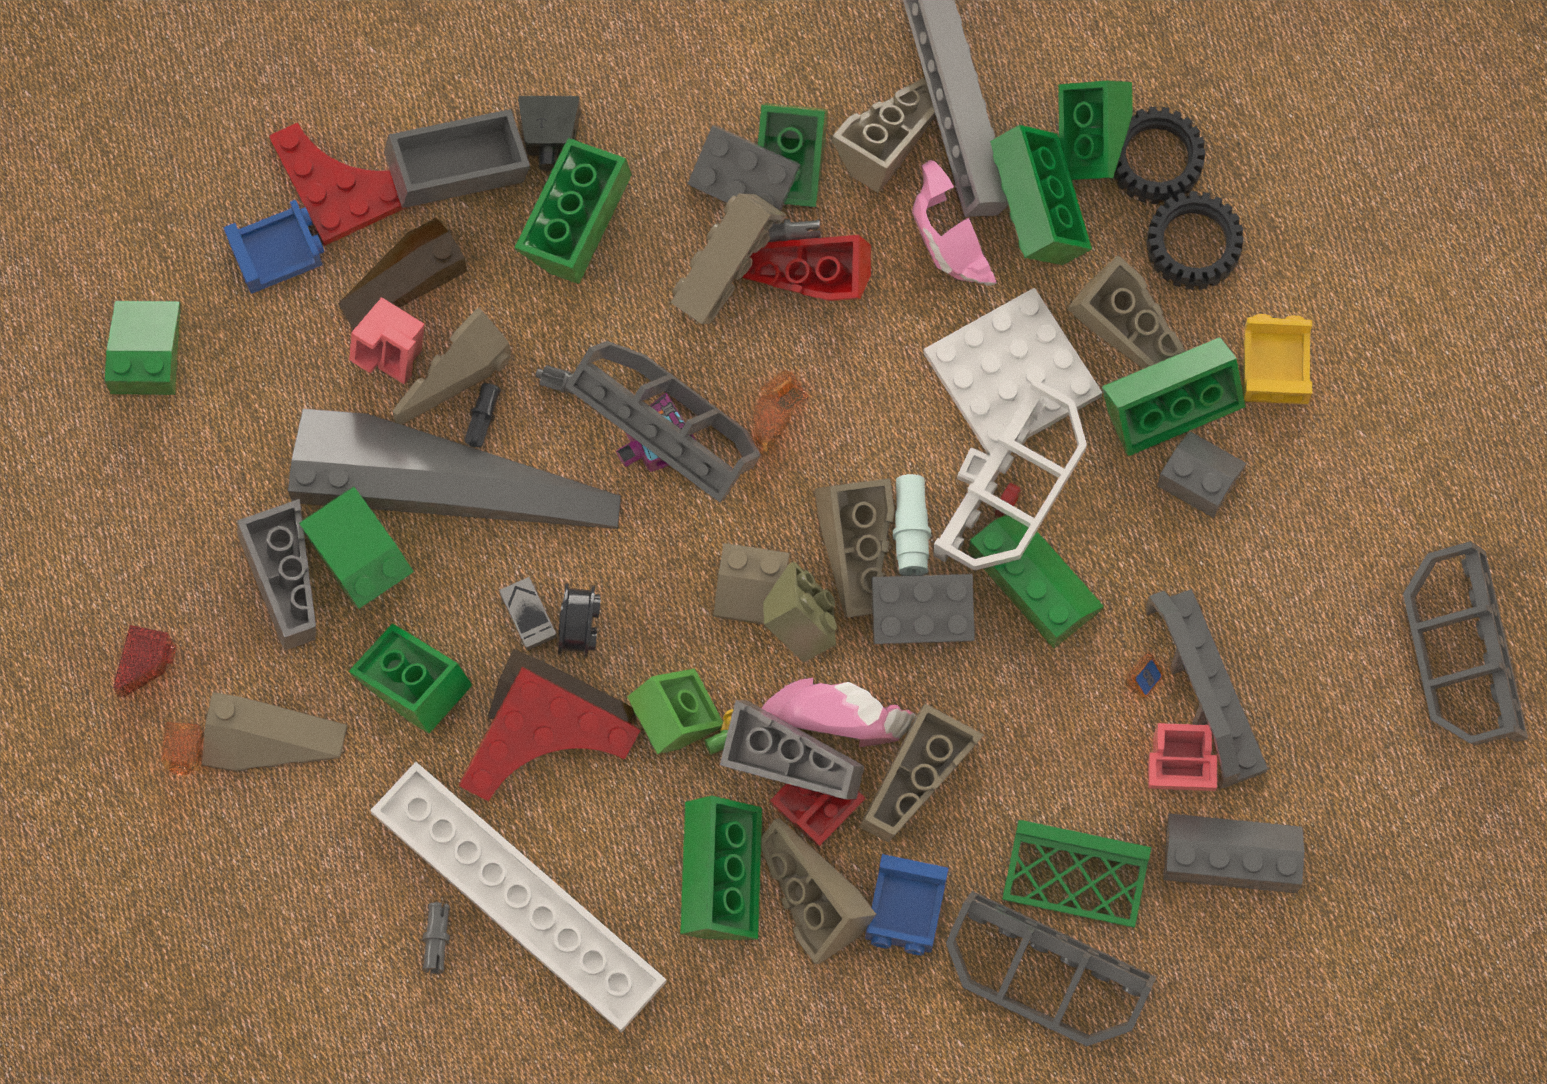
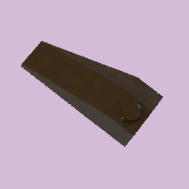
(409, 270)
(518, 660)

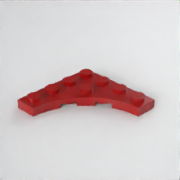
(335, 194)
(540, 720)

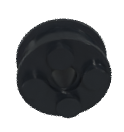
(576, 620)

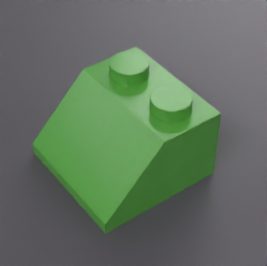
(675, 710)

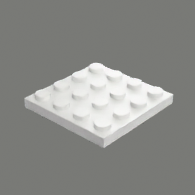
(998, 357)

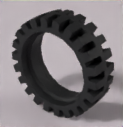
(1189, 136)
(1198, 205)

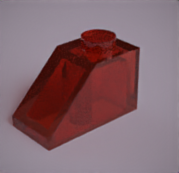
(142, 659)

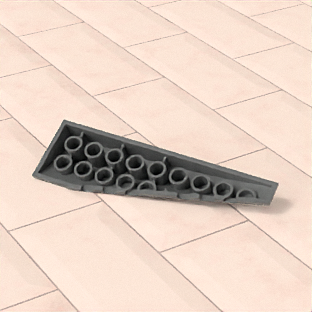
(432, 475)

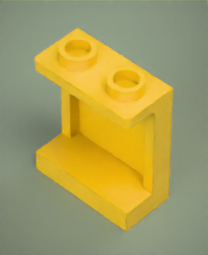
(1277, 360)

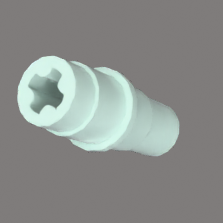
(911, 526)

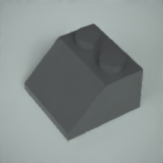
(1200, 474)

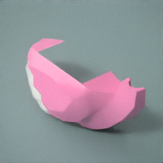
(958, 249)
(840, 711)

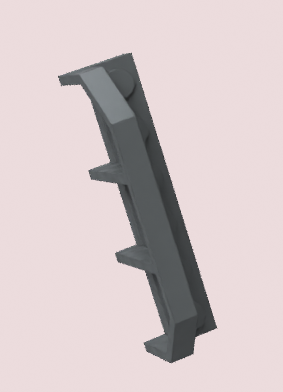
(655, 430)
(1489, 629)
(1218, 701)
(1047, 939)

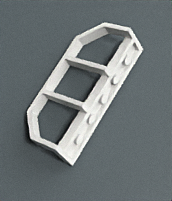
(1000, 461)

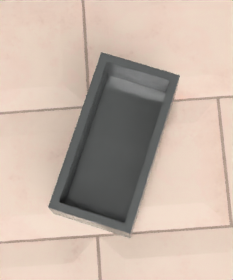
(456, 158)

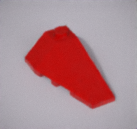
(815, 267)

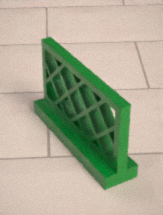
(1080, 844)

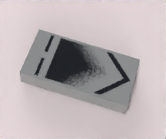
(528, 613)

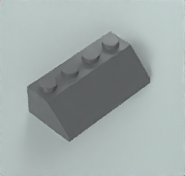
(1234, 853)

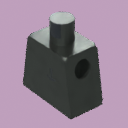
(548, 125)

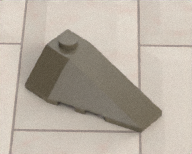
(882, 137)
(1125, 315)
(473, 356)
(855, 535)
(258, 734)
(821, 900)

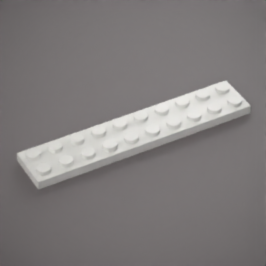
(518, 896)

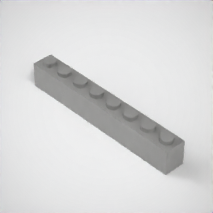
(957, 104)

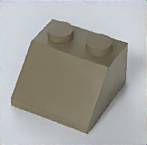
(746, 580)

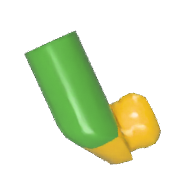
(717, 742)

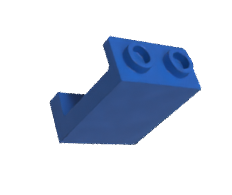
(275, 248)
(906, 904)

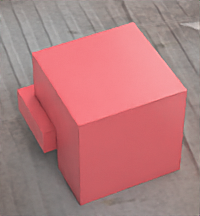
(388, 340)
(1182, 758)

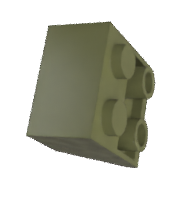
(801, 613)

